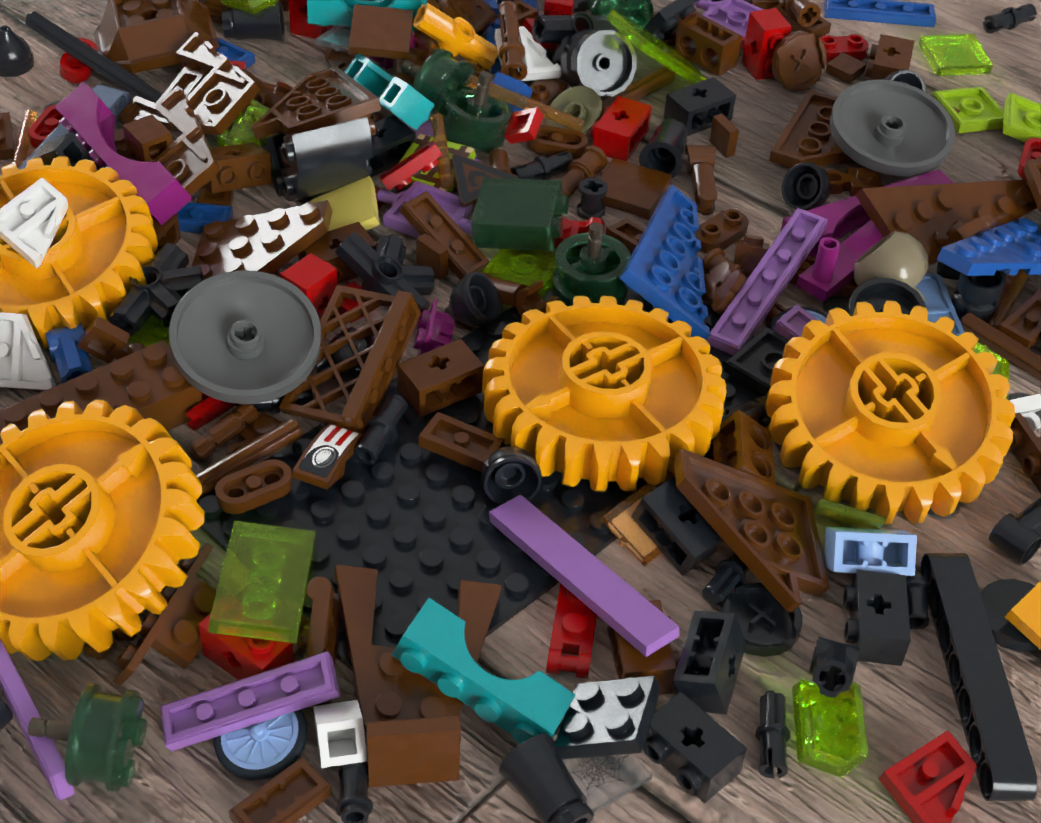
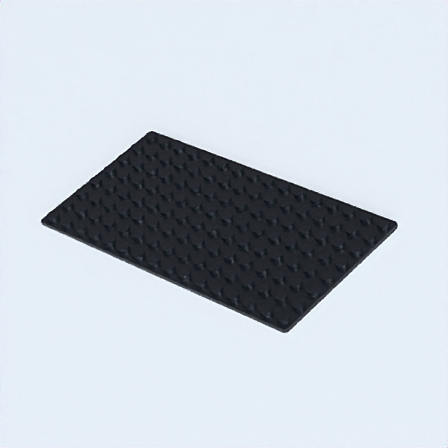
(428, 516)

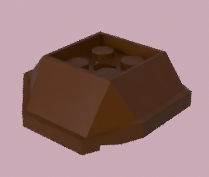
(150, 32)

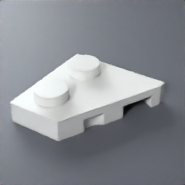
(535, 59)
(32, 220)
(21, 356)

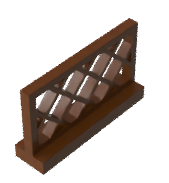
(380, 359)

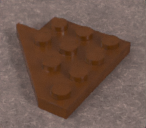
(318, 102)
(809, 135)
(261, 240)
(760, 522)

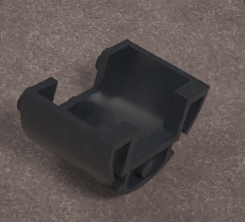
(320, 158)

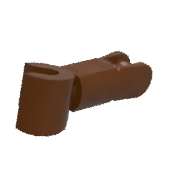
(701, 166)
(520, 295)

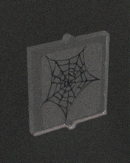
(607, 777)

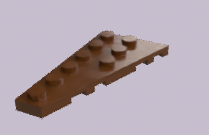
(934, 208)

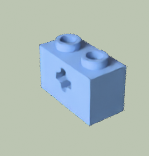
(870, 550)

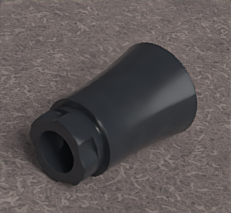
(262, 25)
(665, 148)
(545, 782)

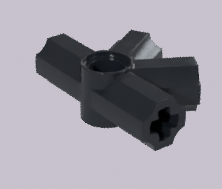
(562, 27)
(384, 268)
(166, 285)

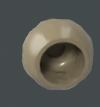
(893, 257)

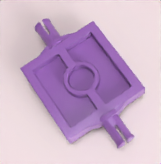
(729, 13)
(448, 201)

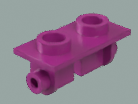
(434, 330)

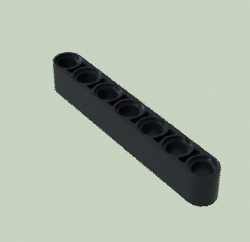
(978, 680)

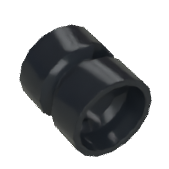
(978, 295)

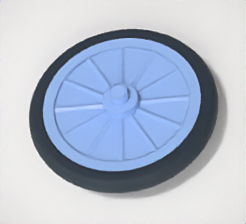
(264, 747)

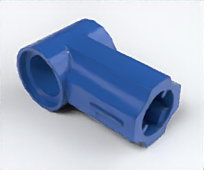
(64, 351)

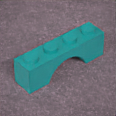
(341, 11)
(393, 93)
(438, 651)

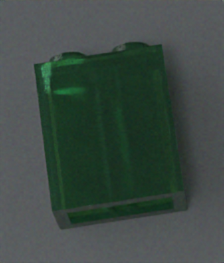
(519, 214)

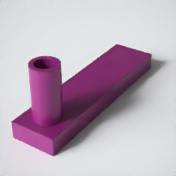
(836, 262)

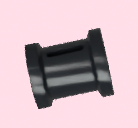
(592, 195)

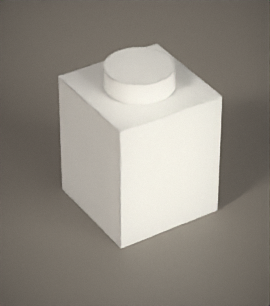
(340, 733)

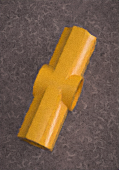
(455, 36)

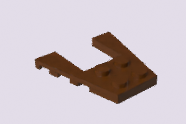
(214, 100)
(190, 155)
(380, 680)

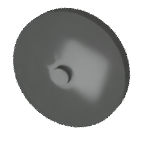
(892, 127)
(245, 337)

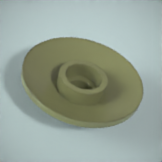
(579, 102)

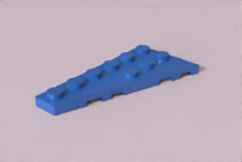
(1001, 249)
(667, 264)

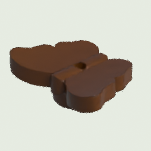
(722, 286)

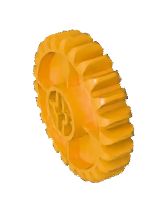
(92, 255)
(603, 391)
(890, 411)
(90, 527)

